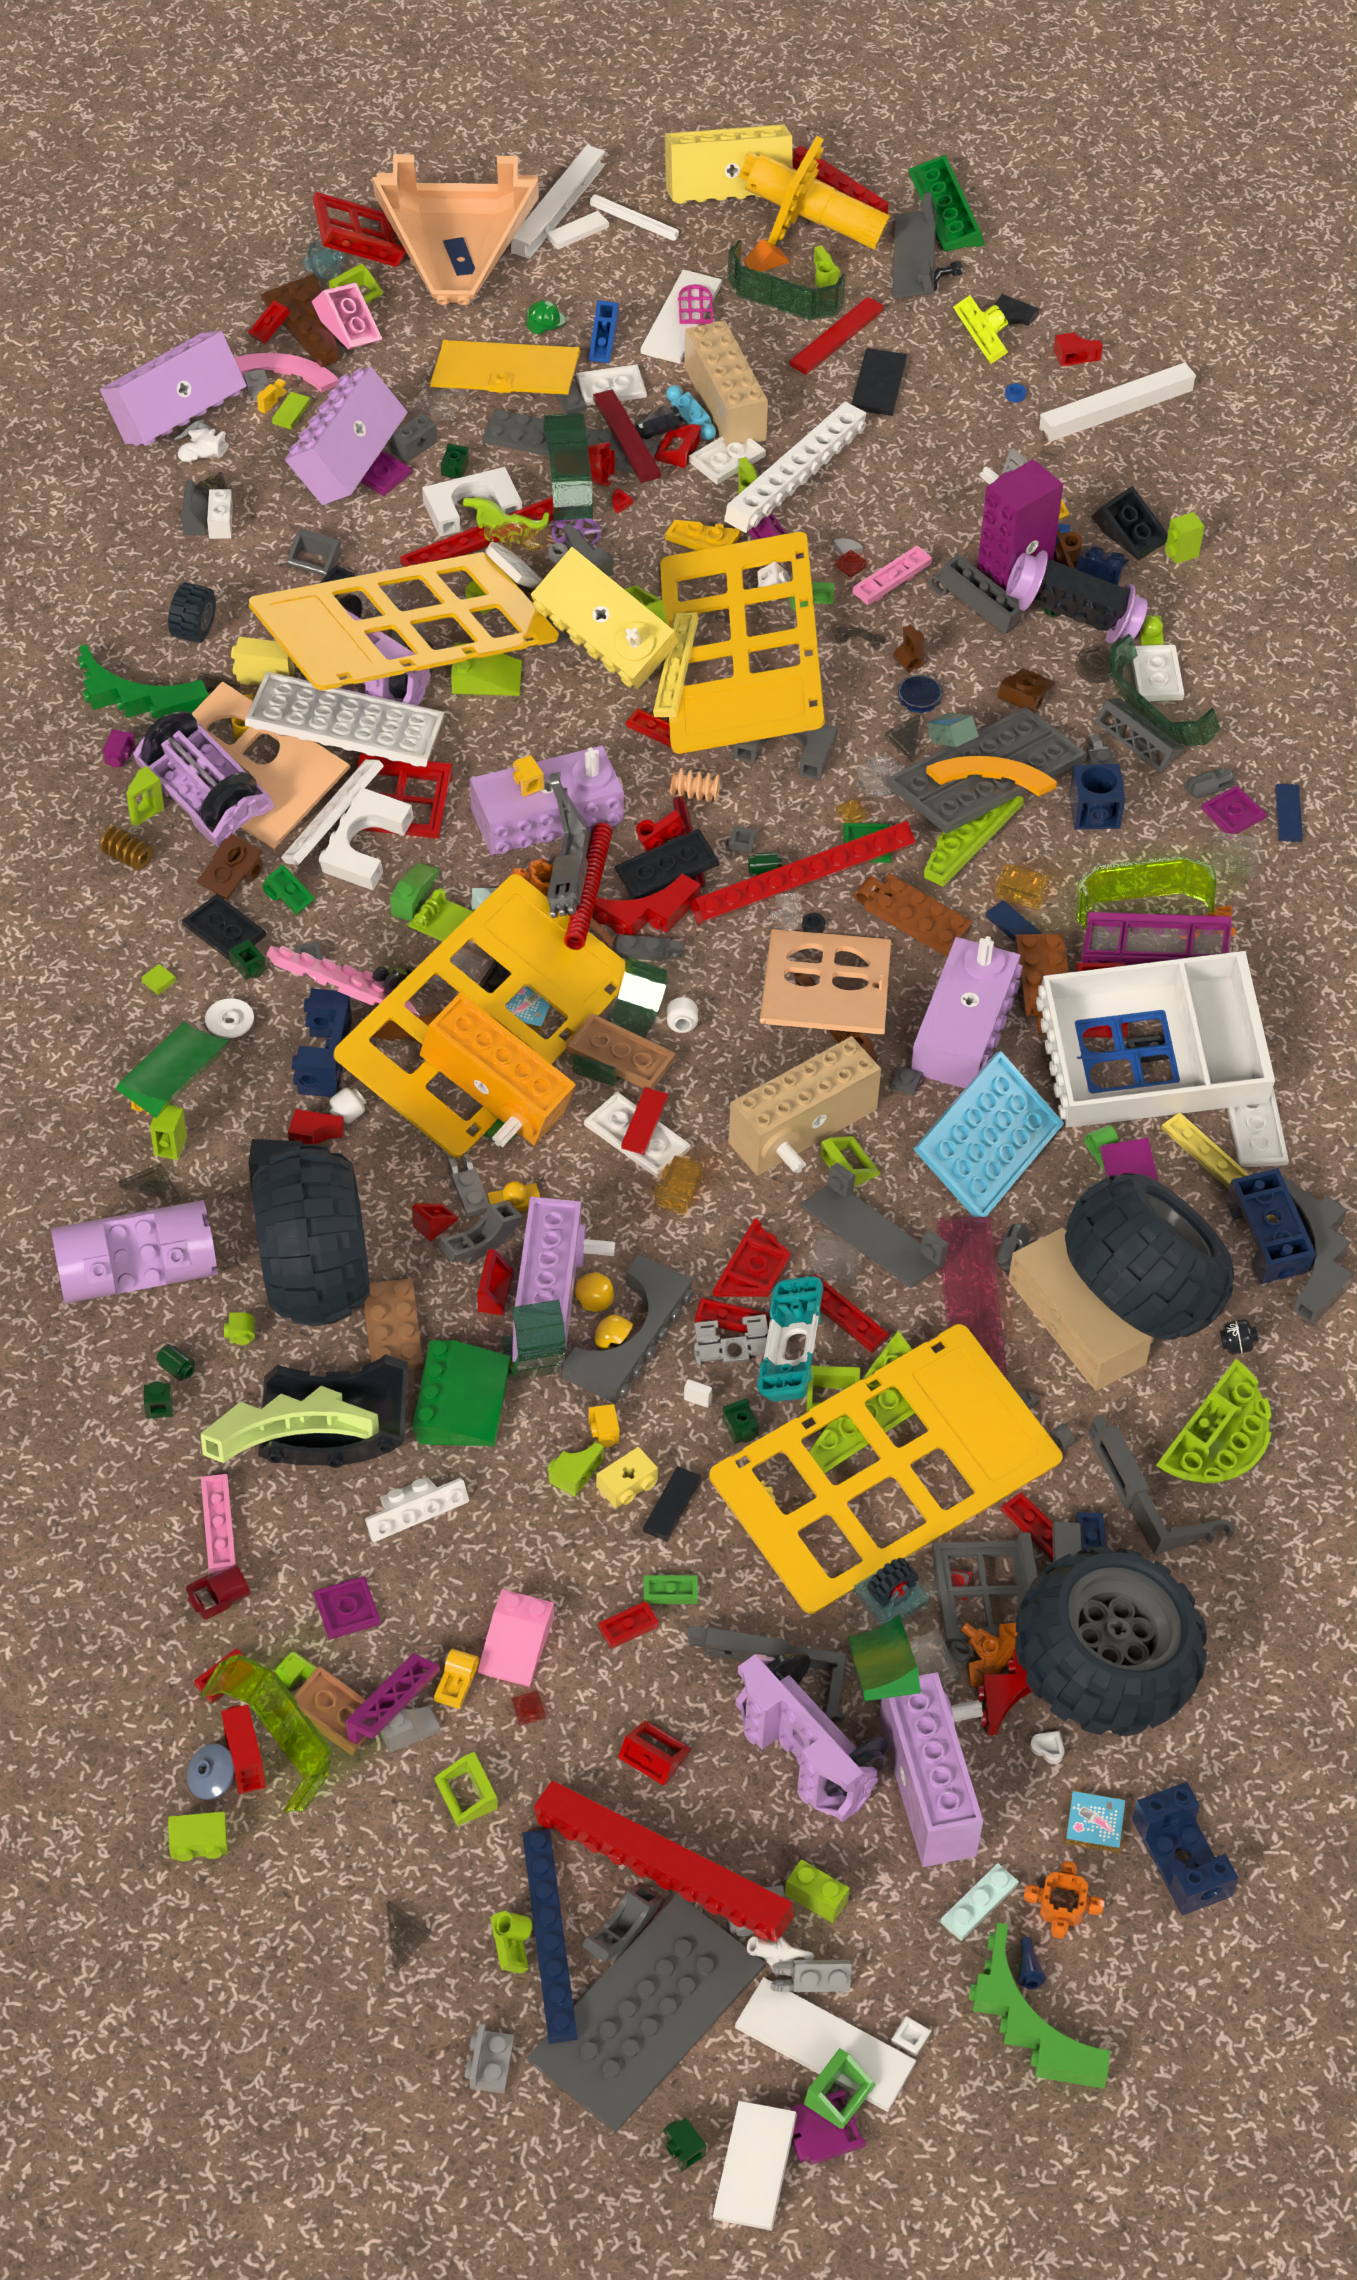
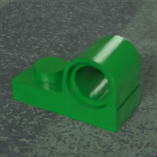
(287, 887)

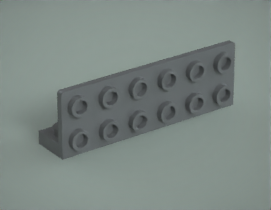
(914, 251)
(873, 1233)

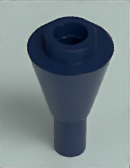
(1030, 1971)

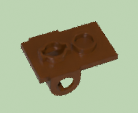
(1067, 548)
(1024, 689)
(230, 864)

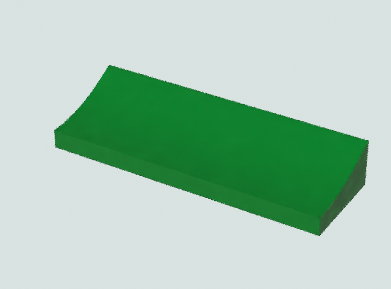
(954, 219)
(171, 1068)
(885, 1662)

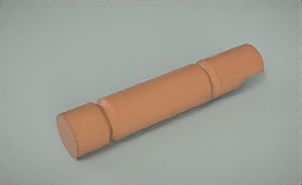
(601, 932)

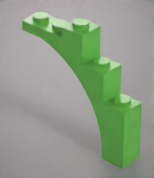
(1052, 2053)

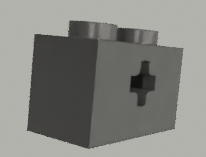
(414, 438)

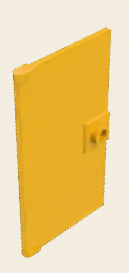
(505, 367)

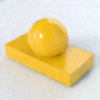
(516, 1193)

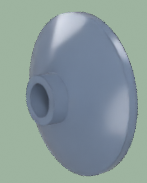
(218, 1775)

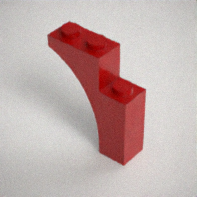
(659, 910)
(1000, 1693)

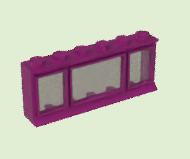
(1153, 937)

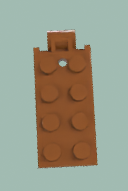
(913, 912)
(1040, 957)

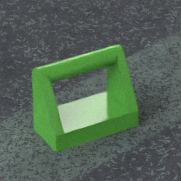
(839, 2064)

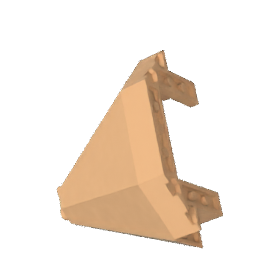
(437, 212)

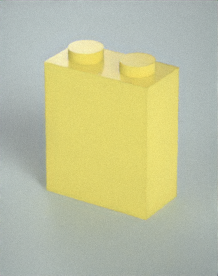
(256, 657)

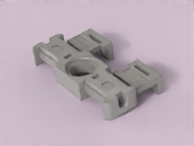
(712, 1350)

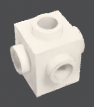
(772, 575)

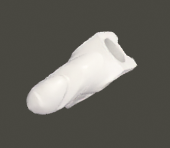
(205, 445)

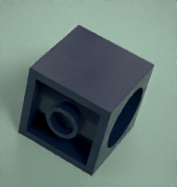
(1097, 796)

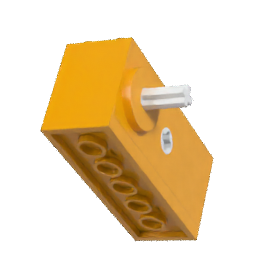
(497, 1070)

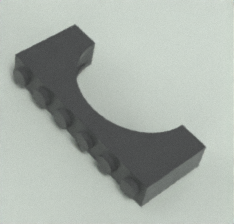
(612, 1370)

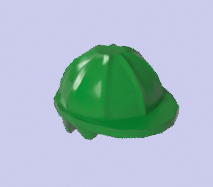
(544, 317)

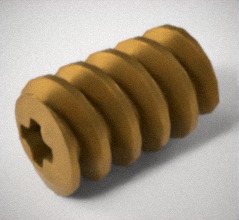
(125, 848)

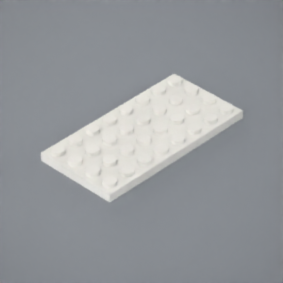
(345, 719)

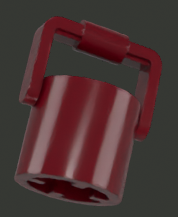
(224, 1587)

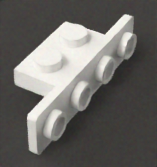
(414, 1505)

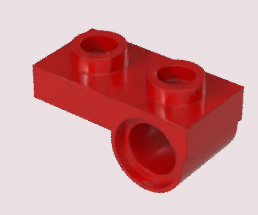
(660, 832)

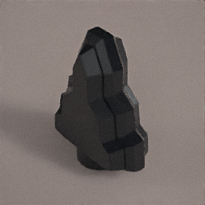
(659, 422)

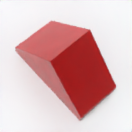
(432, 1219)

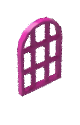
(690, 309)

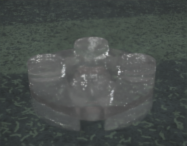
(868, 775)

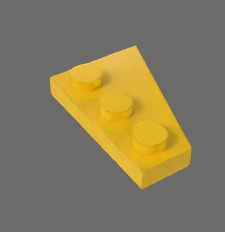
(700, 537)

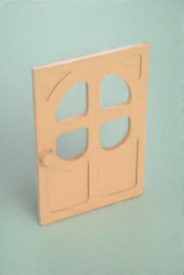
(292, 780)
(824, 1004)

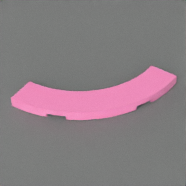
(289, 364)

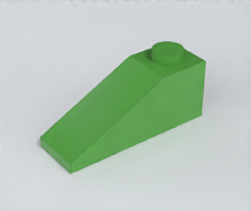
(412, 891)

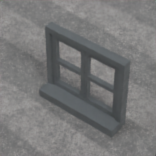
(1023, 1569)

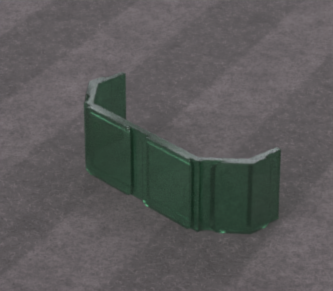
(783, 294)
(569, 466)
(1187, 732)
(633, 1010)
(539, 1340)

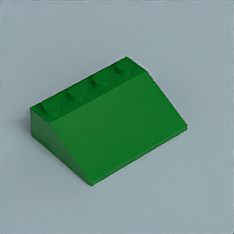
(460, 1395)

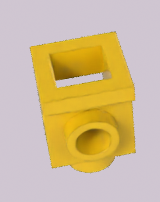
(528, 775)
(604, 1424)

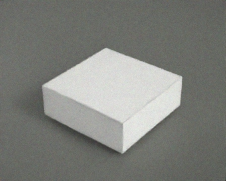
(697, 1393)
(911, 2036)

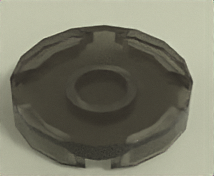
(1094, 671)

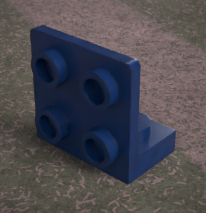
(1102, 565)

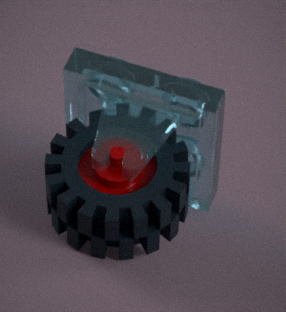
(892, 1591)

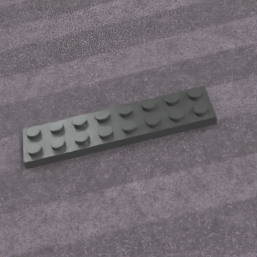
(527, 435)

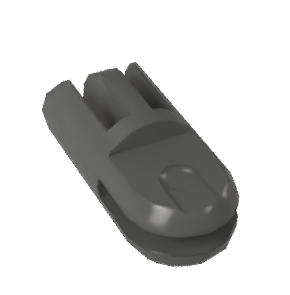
(1210, 782)
(1015, 1238)

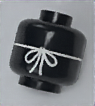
(1238, 1336)

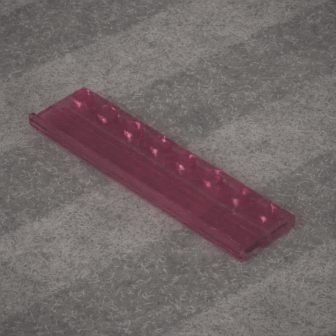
(971, 1283)

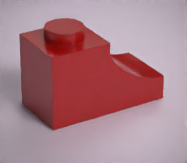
(1073, 350)
(315, 1127)

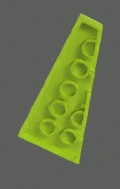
(963, 843)
(842, 1437)

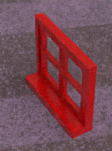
(355, 242)
(433, 771)

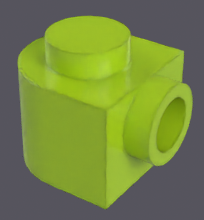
(240, 1328)

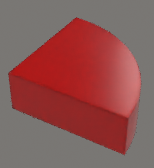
(621, 501)

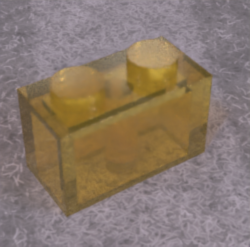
(1022, 886)
(679, 1185)

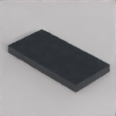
(879, 381)
(664, 864)

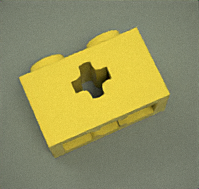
(627, 1478)

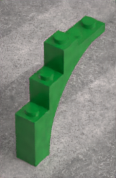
(134, 698)

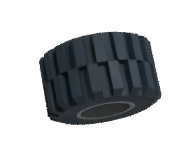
(192, 612)

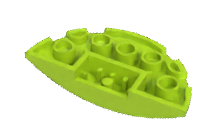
(1224, 1433)

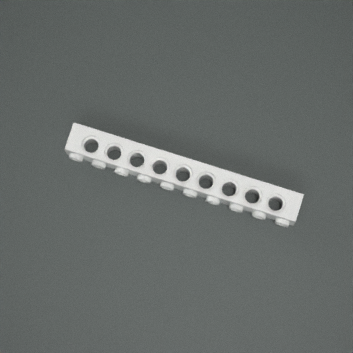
(795, 467)

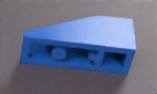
(604, 331)

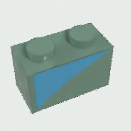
(952, 729)

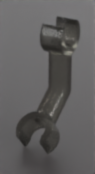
(844, 634)

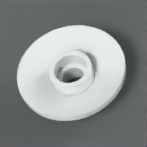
(229, 1011)

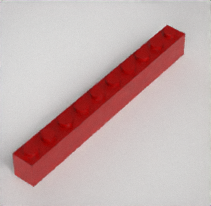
(802, 872)
(664, 1862)

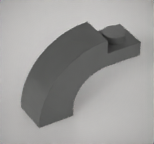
(488, 1233)
(625, 1924)

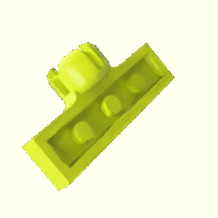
(983, 327)

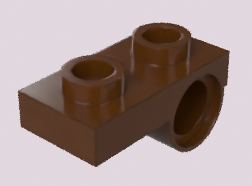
(911, 652)

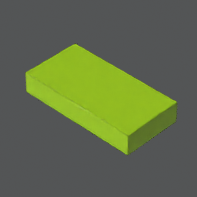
(291, 410)

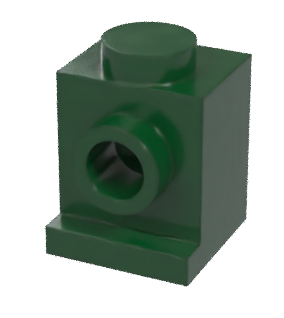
(455, 461)
(249, 964)
(156, 1394)
(740, 1421)
(684, 2143)

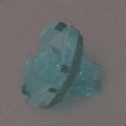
(322, 260)

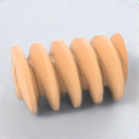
(695, 785)

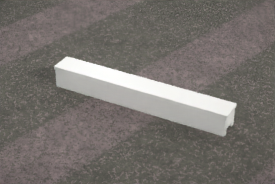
(557, 202)
(1117, 402)

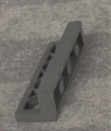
(1139, 725)

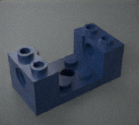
(315, 1067)
(1281, 1246)
(1170, 1825)

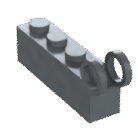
(978, 593)

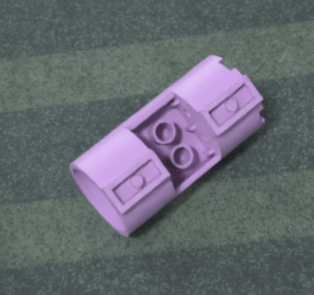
(134, 1251)

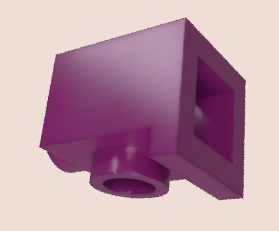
(118, 748)

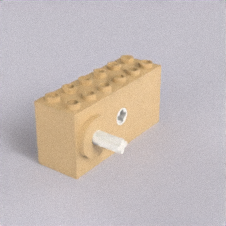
(804, 1107)

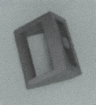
(194, 510)
(316, 544)

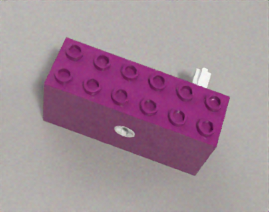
(1017, 518)

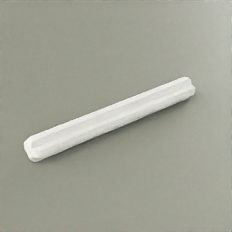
(634, 217)

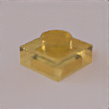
(851, 812)

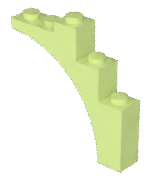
(285, 1416)

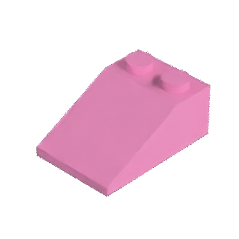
(347, 316)
(516, 1637)

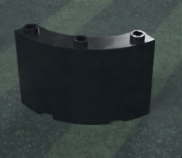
(376, 1388)

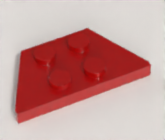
(754, 1265)

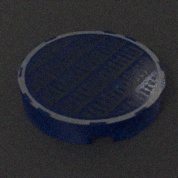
(919, 693)

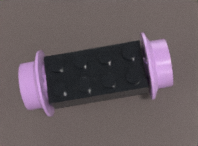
(1076, 596)

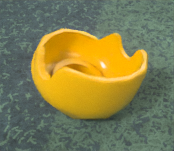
(594, 1292)
(611, 1330)

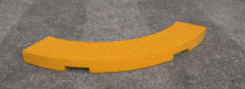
(992, 767)

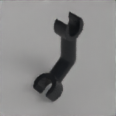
(952, 269)

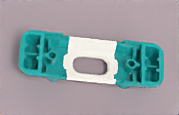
(792, 1312)

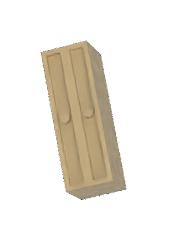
(725, 383)
(1076, 1318)

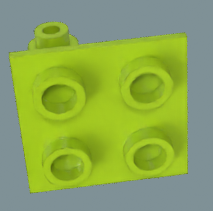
(439, 916)

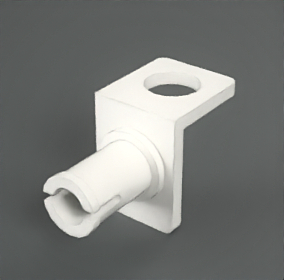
(776, 1952)

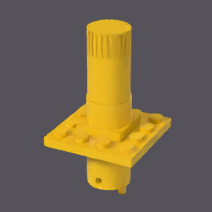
(804, 195)

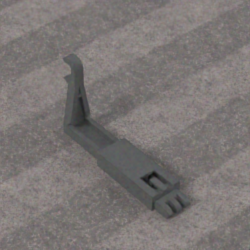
(572, 862)
(1134, 1492)
(743, 1646)

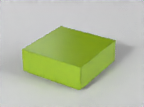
(158, 979)

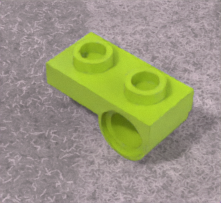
(826, 271)
(746, 473)
(509, 1933)

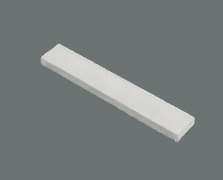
(331, 812)

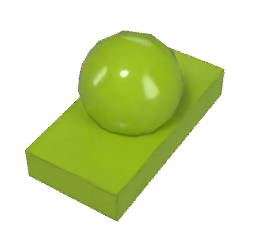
(1151, 631)

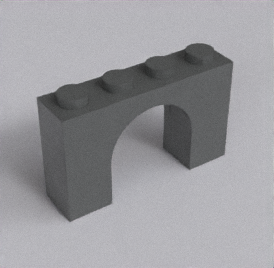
(815, 757)

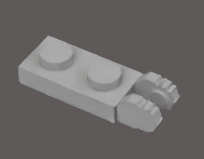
(469, 1187)
(813, 1976)

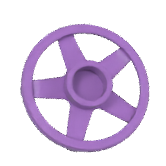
(578, 525)

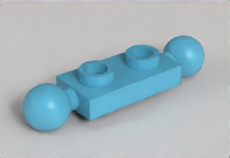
(691, 411)

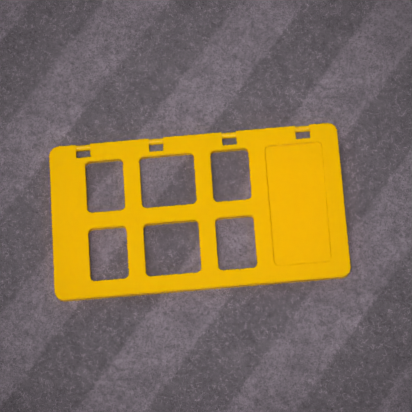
(334, 645)
(747, 703)
(523, 938)
(967, 1414)

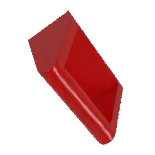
(679, 457)
(494, 1284)
(649, 1758)

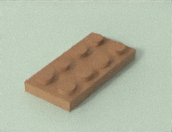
(631, 1054)
(393, 1322)

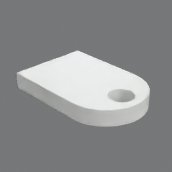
(513, 565)

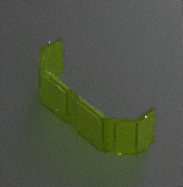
(1144, 880)
(281, 1716)

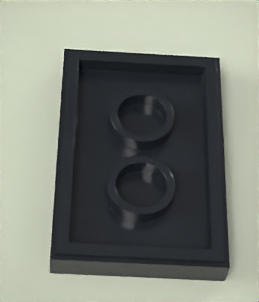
(222, 925)

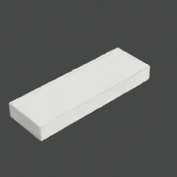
(577, 230)

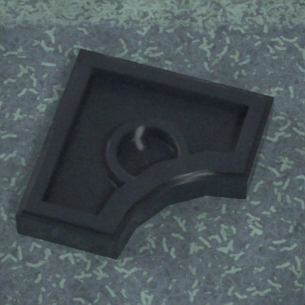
(1016, 311)

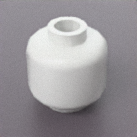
(682, 1015)
(347, 1104)

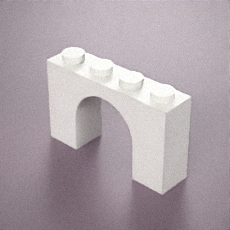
(491, 485)
(366, 811)

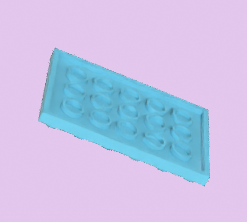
(988, 1136)

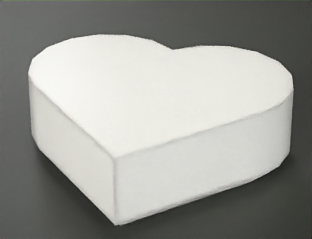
(1049, 1746)

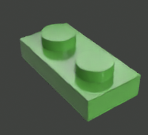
(671, 1589)

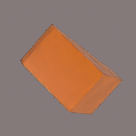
(765, 257)

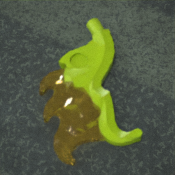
(504, 526)

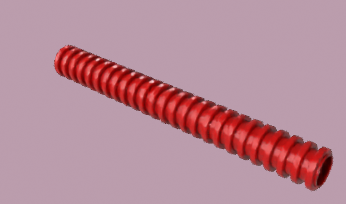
(596, 858)

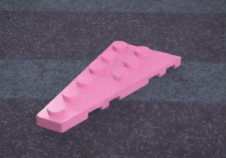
(346, 978)

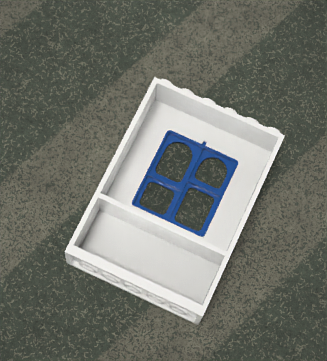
(1207, 1027)

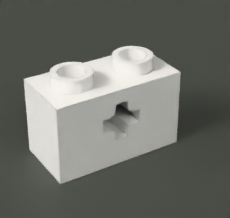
(220, 513)

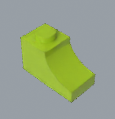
(573, 1470)

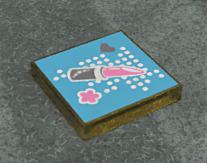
(530, 1009)
(1095, 1821)

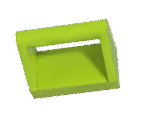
(361, 276)
(152, 803)
(831, 1154)
(831, 1378)
(488, 1798)

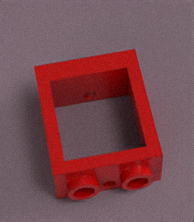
(243, 1748)

